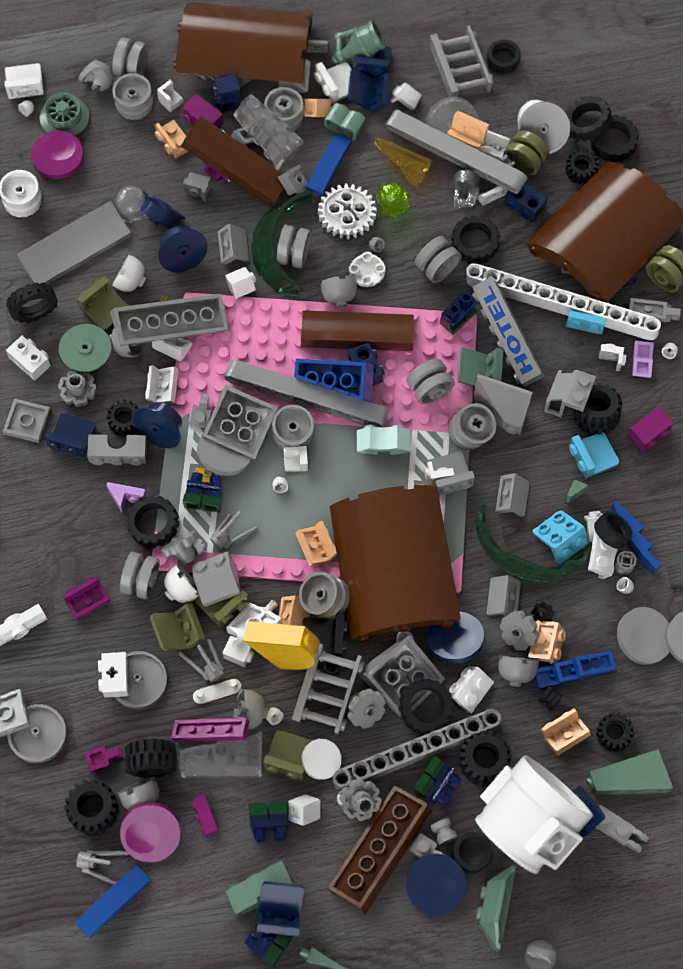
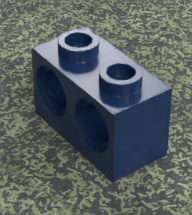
(227, 93)
(528, 197)
(365, 350)

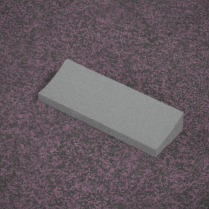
(74, 244)
(169, 319)

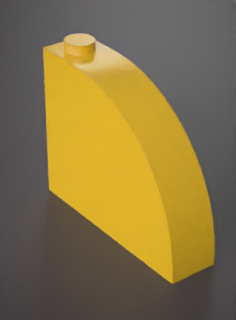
(283, 645)

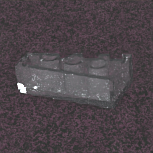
(269, 131)
(224, 759)

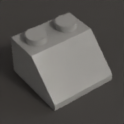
(216, 578)

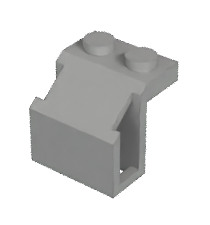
(571, 389)

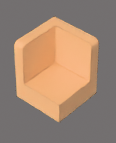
(316, 107)

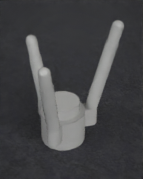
(220, 537)
(212, 670)
(88, 860)

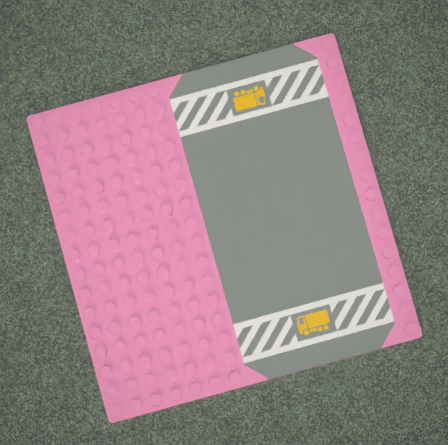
(269, 336)

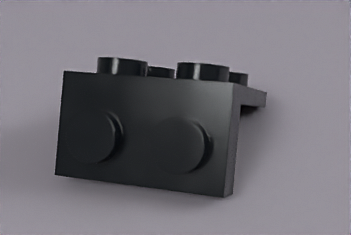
(329, 633)

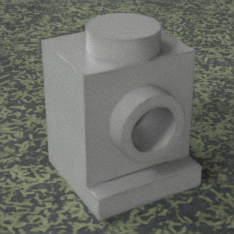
(293, 181)
(197, 185)

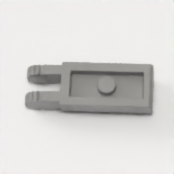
(620, 830)

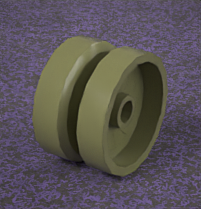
(527, 152)
(667, 268)

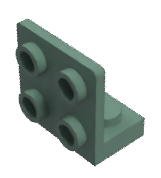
(474, 363)

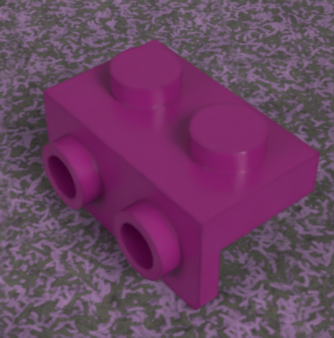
(86, 598)

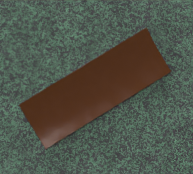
(234, 161)
(355, 329)
(380, 849)

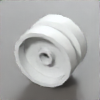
(20, 193)

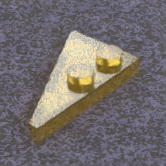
(409, 164)

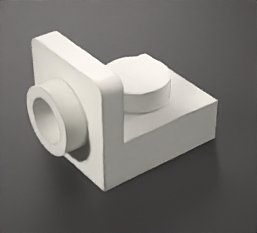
(440, 473)

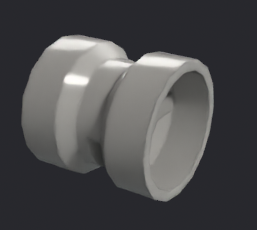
(626, 566)
(444, 832)

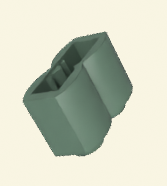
(344, 121)

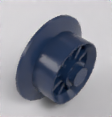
(159, 211)
(181, 249)
(159, 424)

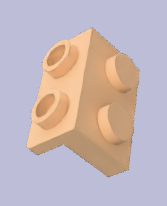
(316, 544)
(565, 732)

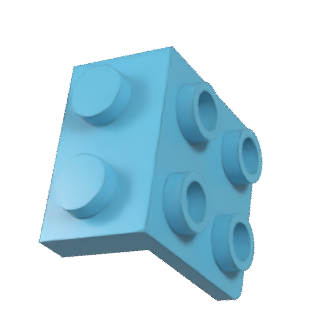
(586, 321)
(593, 454)
(562, 535)

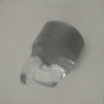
(465, 185)
(539, 955)

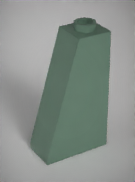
(632, 776)

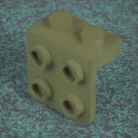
(99, 301)
(224, 611)
(178, 629)
(286, 755)

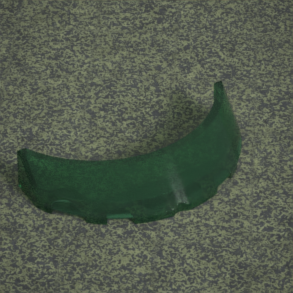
(262, 250)
(518, 566)

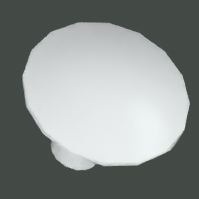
(367, 269)

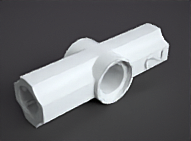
(18, 624)

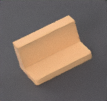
(292, 611)

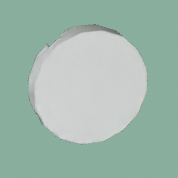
(321, 759)

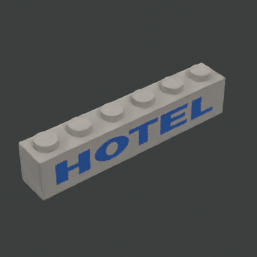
(508, 332)

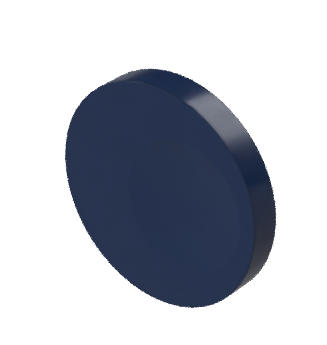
(458, 642)
(435, 884)

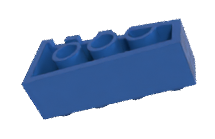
(340, 376)

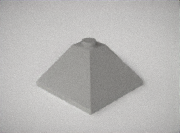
(505, 401)
(240, 422)
(397, 669)

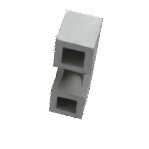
(132, 452)

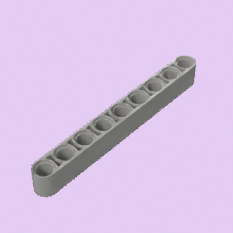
(456, 151)
(305, 394)
(424, 742)

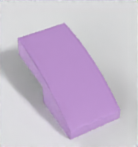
(642, 359)

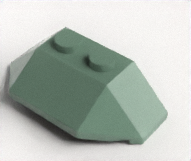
(495, 906)

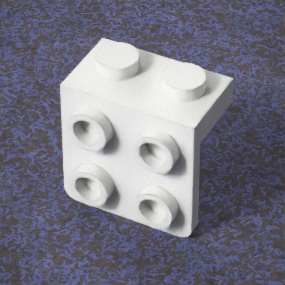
(334, 80)

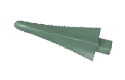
(315, 957)

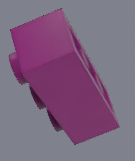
(204, 815)

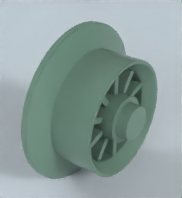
(65, 114)
(85, 348)

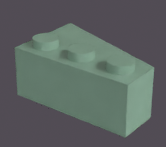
(246, 895)

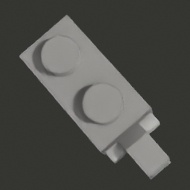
(656, 309)

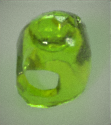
(390, 198)

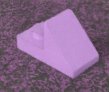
(121, 493)

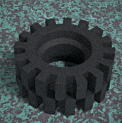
(584, 157)
(116, 411)
(623, 723)

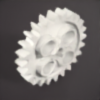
(347, 211)

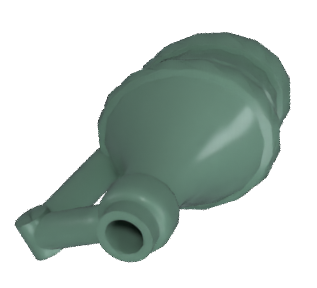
(364, 42)

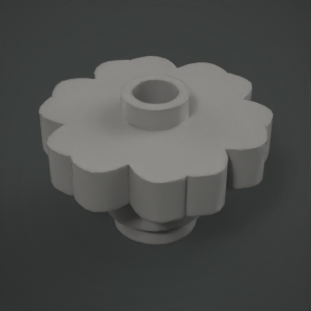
(77, 388)
(181, 547)
(519, 630)
(366, 708)
(360, 799)

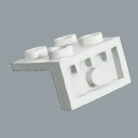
(23, 81)

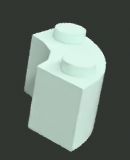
(388, 439)

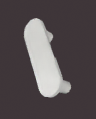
(217, 691)

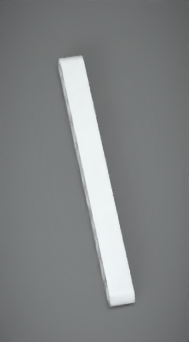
(571, 301)

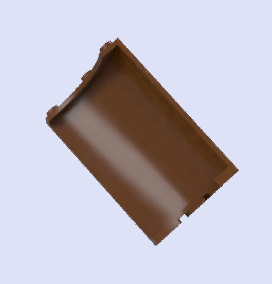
(243, 42)
(608, 229)
(394, 561)

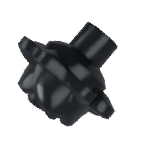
(542, 612)

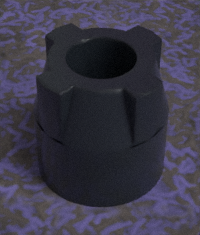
(327, 665)

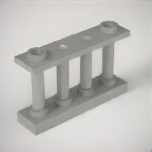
(448, 75)
(307, 693)

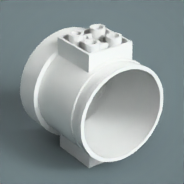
(532, 815)

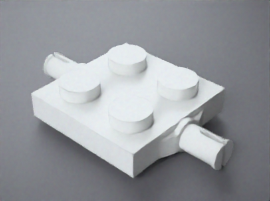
(251, 614)

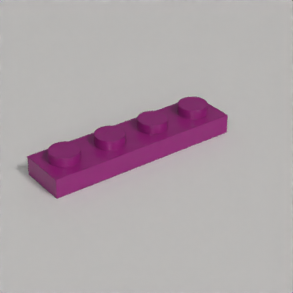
(210, 729)

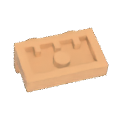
(468, 130)
(172, 137)
(548, 643)

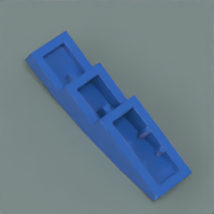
(328, 164)
(638, 544)
(574, 670)
(113, 901)

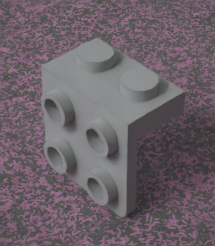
(462, 476)

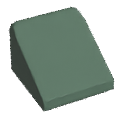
(576, 490)

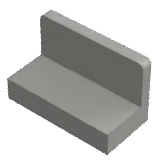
(233, 244)
(512, 494)
(503, 595)

